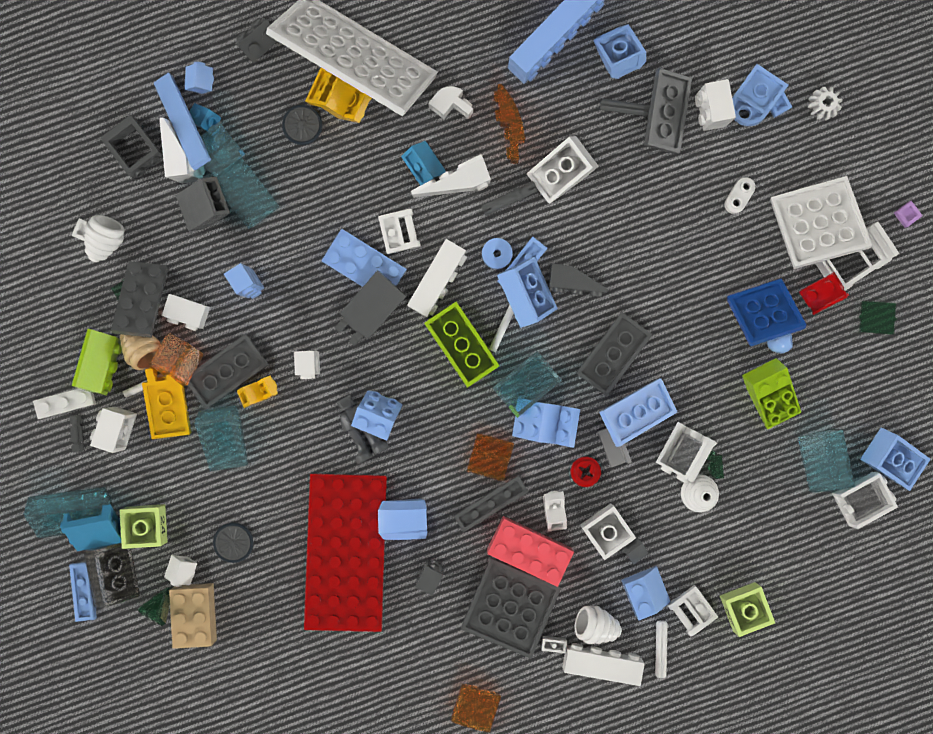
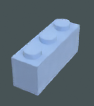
(244, 281)

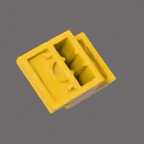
(337, 97)

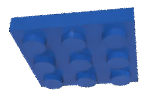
(766, 312)

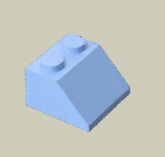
(646, 592)

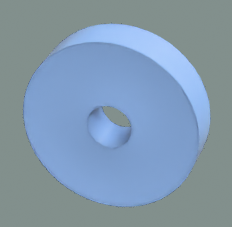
(500, 245)

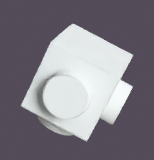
(180, 570)

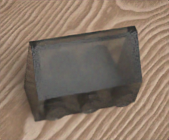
(111, 575)

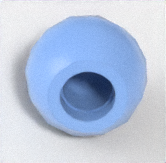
(781, 344)

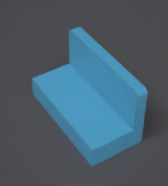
(423, 163)

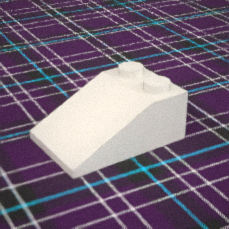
(175, 161)
(562, 169)

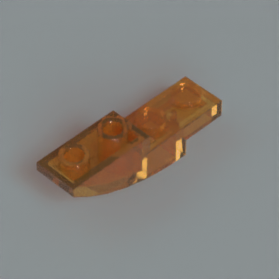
(509, 117)

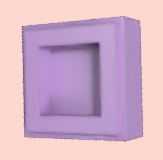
(908, 214)

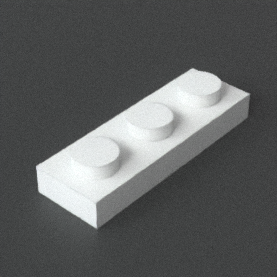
(63, 403)

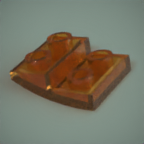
(176, 359)
(490, 457)
(475, 708)

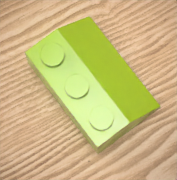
(97, 362)

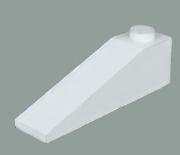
(468, 177)

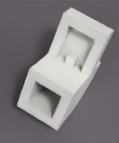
(449, 98)
(555, 511)

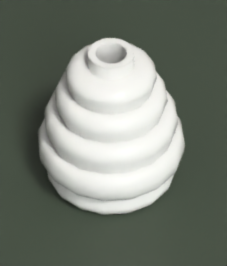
(102, 237)
(693, 494)
(596, 625)

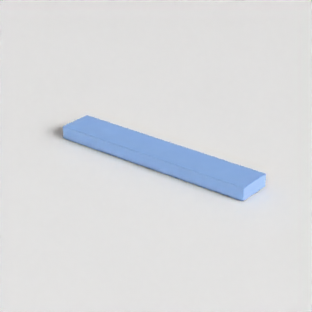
(182, 121)

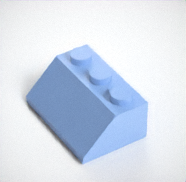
(527, 292)

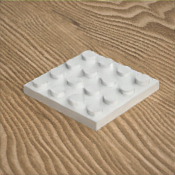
(820, 222)

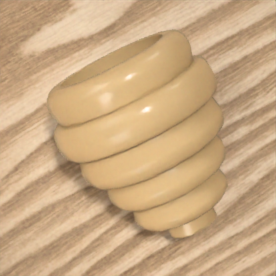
(139, 350)

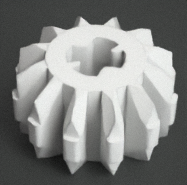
(828, 97)

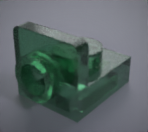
(716, 465)

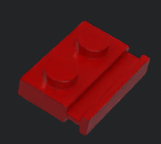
(823, 293)

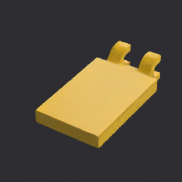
(165, 406)

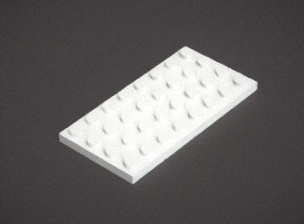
(353, 54)

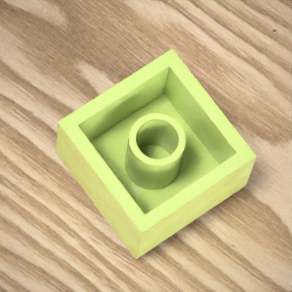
(143, 526)
(747, 609)

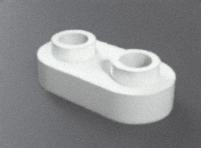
(740, 194)

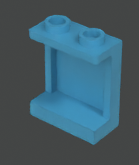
(94, 530)

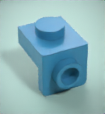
(203, 116)

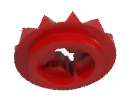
(594, 470)

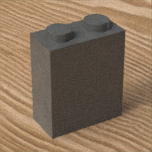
(202, 204)

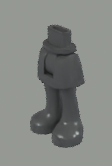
(347, 413)

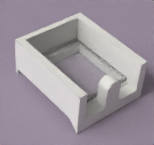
(685, 453)
(866, 500)

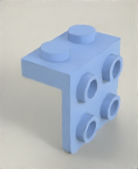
(376, 414)

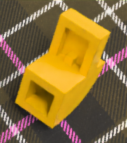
(257, 391)

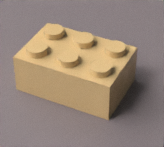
(193, 616)

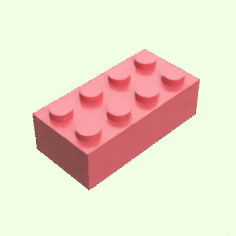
(530, 551)

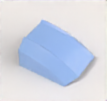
(620, 51)
(402, 519)

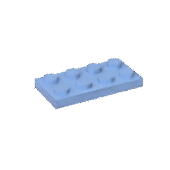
(359, 260)
(638, 412)

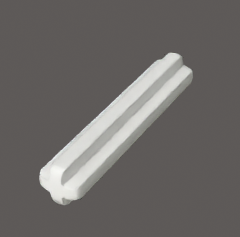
(661, 649)

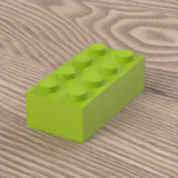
(461, 344)

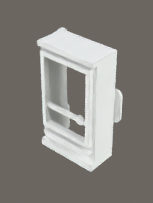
(882, 247)

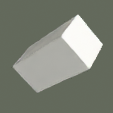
(553, 644)

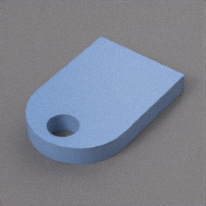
(757, 95)

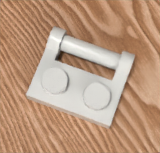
(392, 231)
(698, 607)

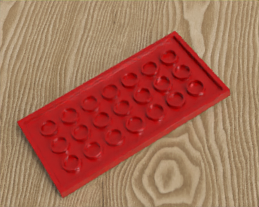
(344, 553)

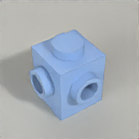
(199, 78)

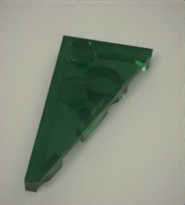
(157, 607)

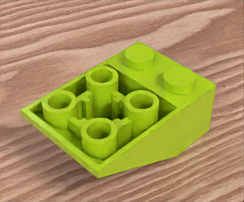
(772, 392)

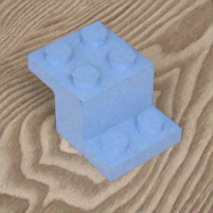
(548, 424)

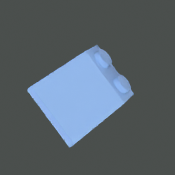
(895, 458)

